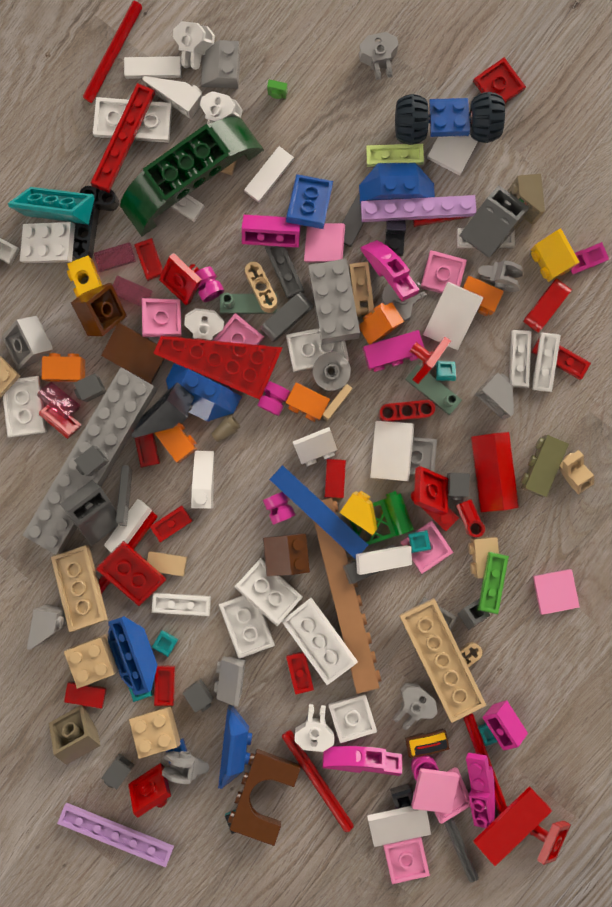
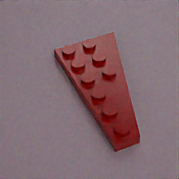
(232, 364)

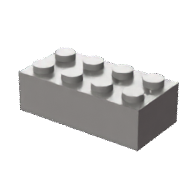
(334, 301)

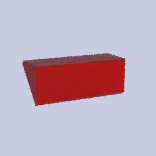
(494, 472)
(512, 826)

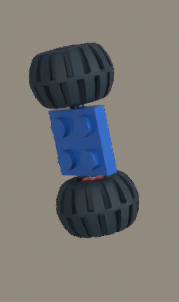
(449, 118)

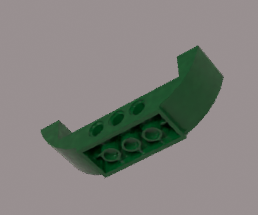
(185, 169)

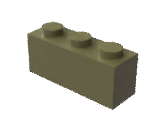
(544, 465)

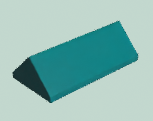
(54, 205)

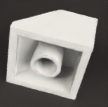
(315, 446)

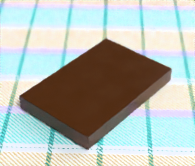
(133, 353)

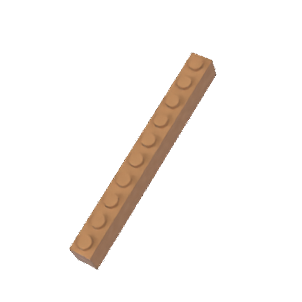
(348, 609)

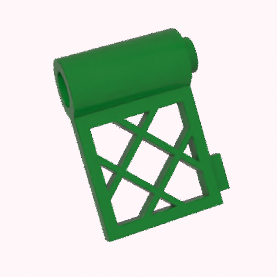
(396, 517)

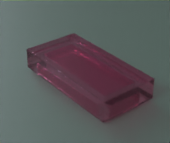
(114, 257)
(130, 291)

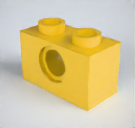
(82, 268)

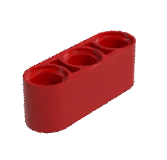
(547, 305)
(415, 407)

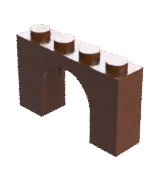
(245, 818)

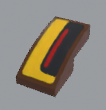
(427, 744)

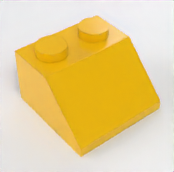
(554, 255)
(360, 511)

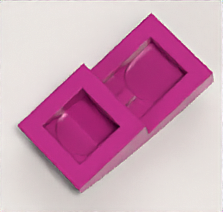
(590, 257)

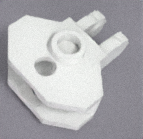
(193, 42)
(219, 106)
(204, 328)
(316, 730)

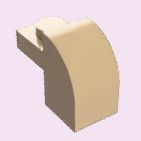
(576, 473)

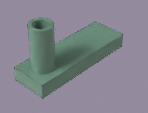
(241, 304)
(435, 391)

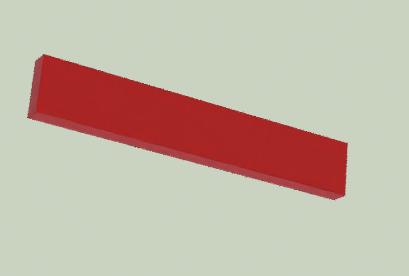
(123, 138)

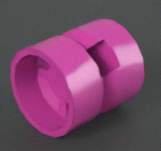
(209, 287)
(273, 398)
(279, 507)
(423, 762)

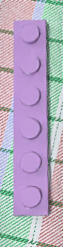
(418, 208)
(115, 834)

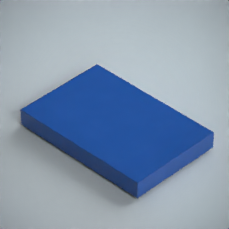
(309, 201)

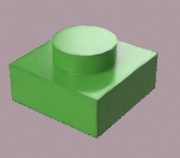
(277, 89)

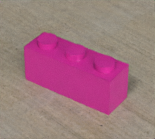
(269, 231)
(391, 351)

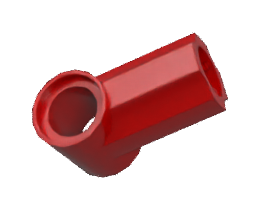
(470, 516)

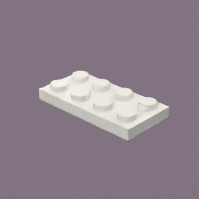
(154, 126)
(319, 641)

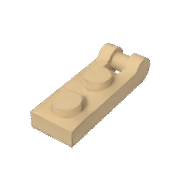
(361, 287)

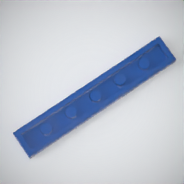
(318, 512)

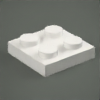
(352, 718)

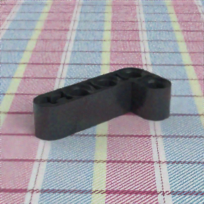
(99, 204)

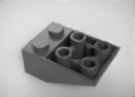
(494, 221)
(91, 512)

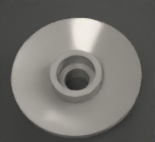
(341, 371)

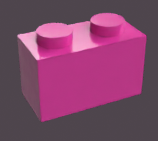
(505, 725)

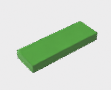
(493, 583)

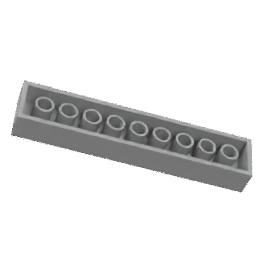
(109, 431)

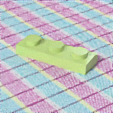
(394, 154)

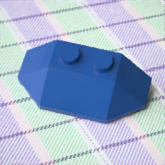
(396, 181)
(210, 398)
(132, 654)
(234, 747)

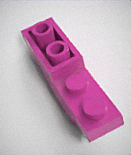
(390, 266)
(362, 759)
(482, 790)

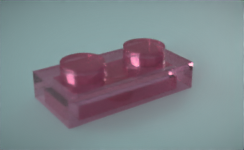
(58, 400)

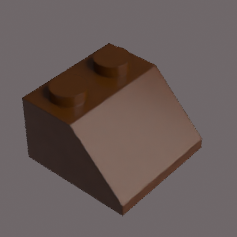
(99, 310)
(286, 555)

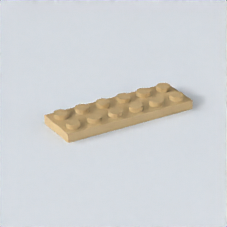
(442, 660)

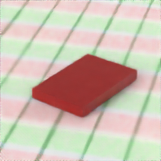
(131, 573)

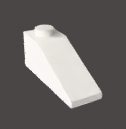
(180, 94)
(203, 480)

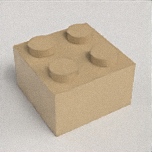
(91, 661)
(155, 732)

